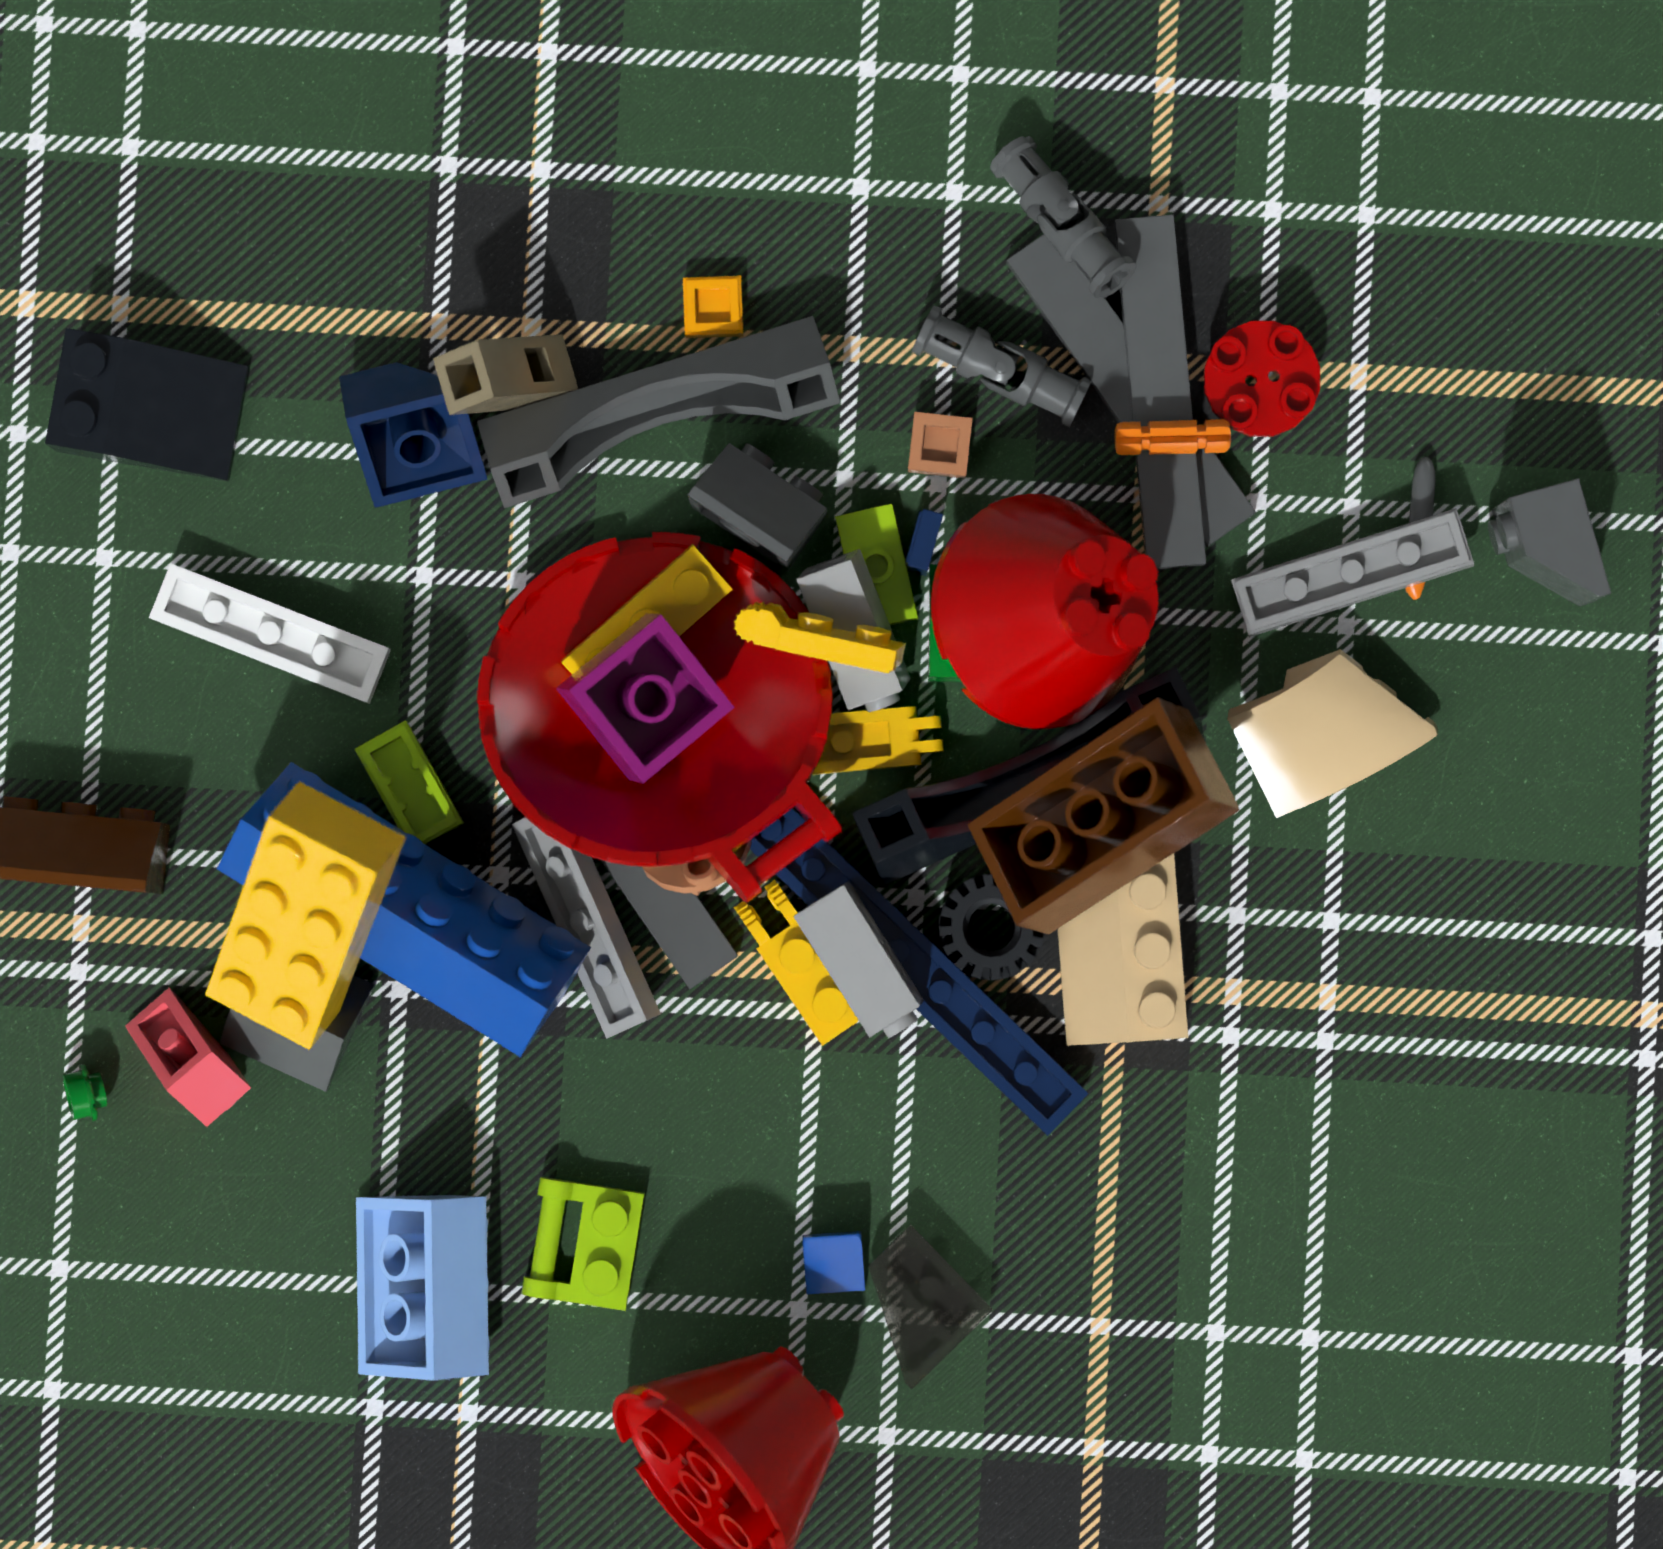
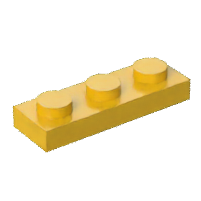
(678, 593)

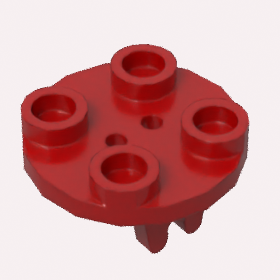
(1256, 351)

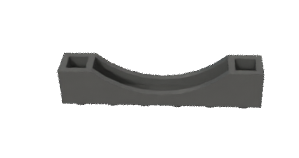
(762, 374)

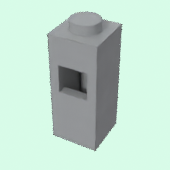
(847, 594)
(860, 961)

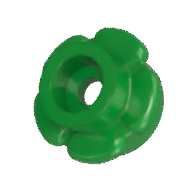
(84, 1093)

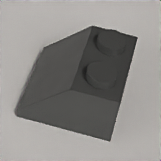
(758, 504)
(1552, 541)

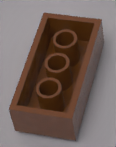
(1103, 816)

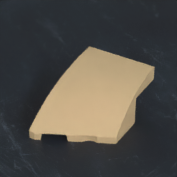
(1325, 731)

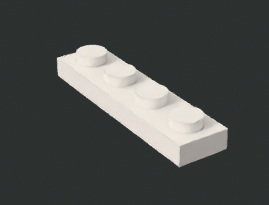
(269, 633)

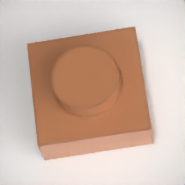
(940, 445)

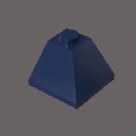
(406, 434)

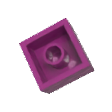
(645, 697)

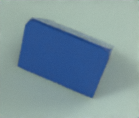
(833, 1262)

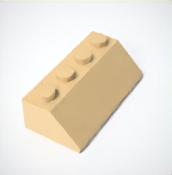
(1125, 964)

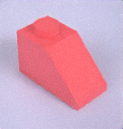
(187, 1058)

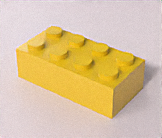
(304, 914)

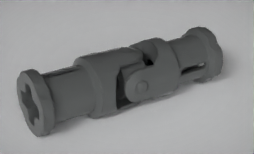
(1063, 217)
(998, 364)

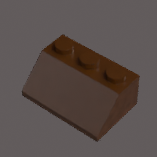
(81, 847)

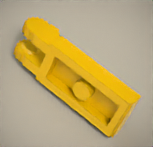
(815, 637)
(799, 969)

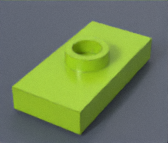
(878, 538)
(409, 784)

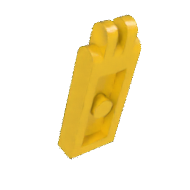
(876, 740)

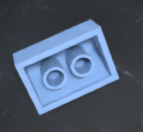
(422, 1286)

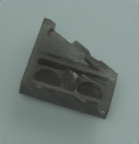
(923, 1303)

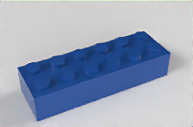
(445, 931)

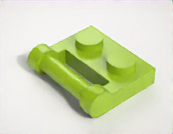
(603, 1245)

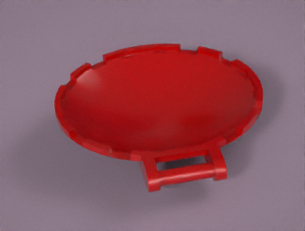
(716, 789)

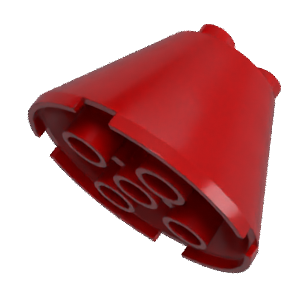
(1041, 610)
(733, 1448)

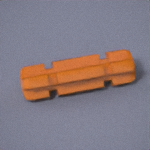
(1172, 437)

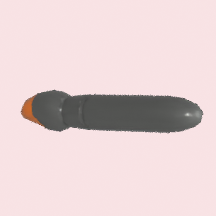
(1421, 504)

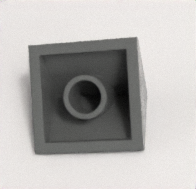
(310, 1066)

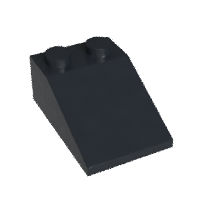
(146, 405)

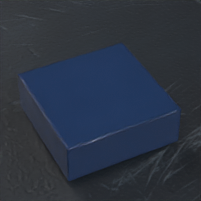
(923, 542)

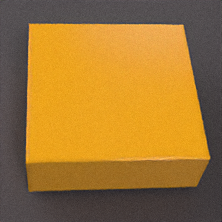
(713, 306)

